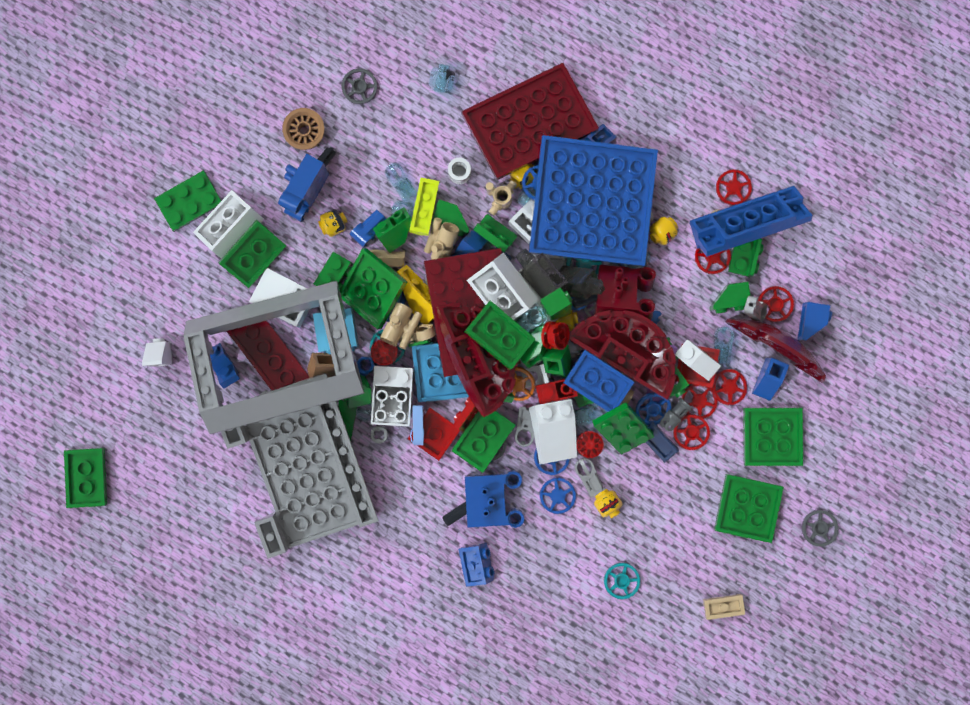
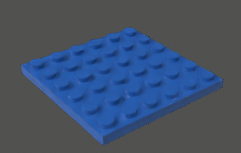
(593, 201)

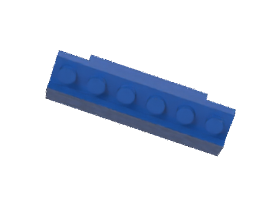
(750, 221)

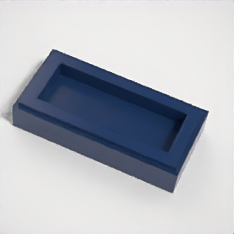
(661, 443)

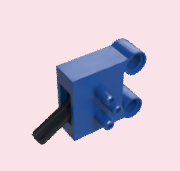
(305, 184)
(486, 501)

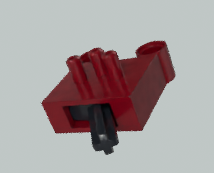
(621, 290)

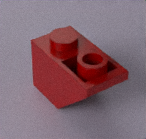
(554, 391)

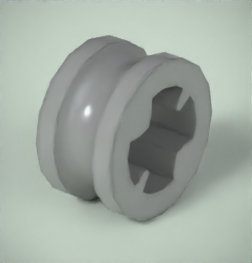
(379, 428)

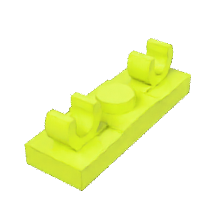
(424, 206)

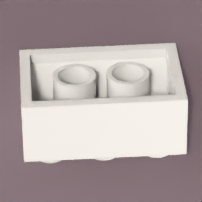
(226, 224)
(504, 287)

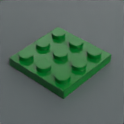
(372, 288)
(773, 436)
(748, 508)

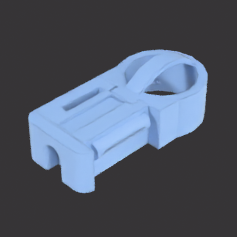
(418, 425)

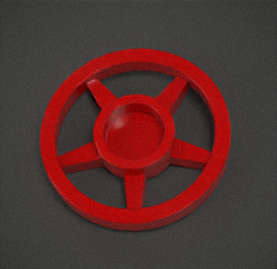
(733, 187)
(712, 259)
(776, 303)
(730, 387)
(700, 401)
(692, 432)

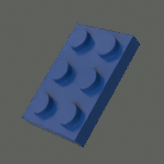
(598, 381)

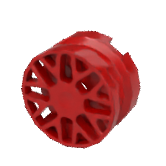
(556, 334)
(383, 353)
(589, 444)

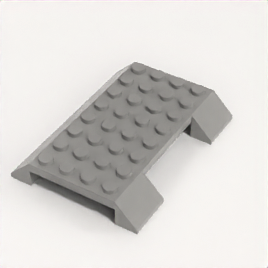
(307, 475)

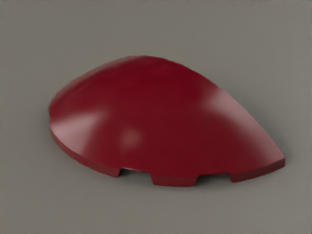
(782, 343)
(630, 345)
(480, 372)

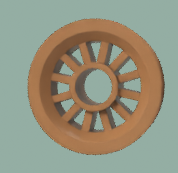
(293, 117)

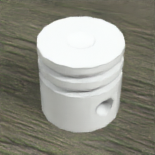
(459, 170)

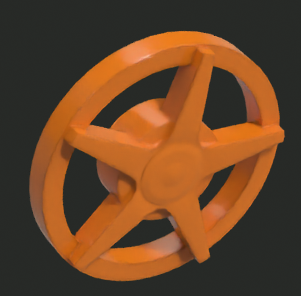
(521, 383)

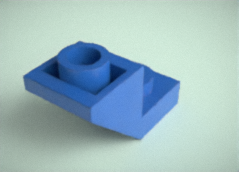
(223, 366)

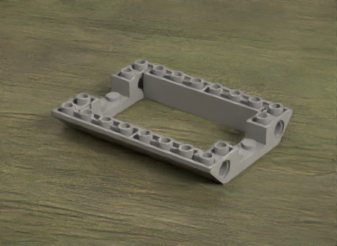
(210, 399)

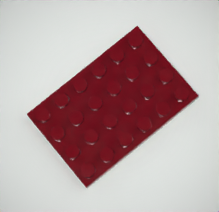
(513, 121)
(449, 284)

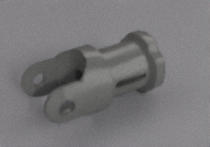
(674, 416)

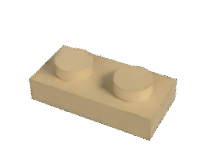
(724, 606)

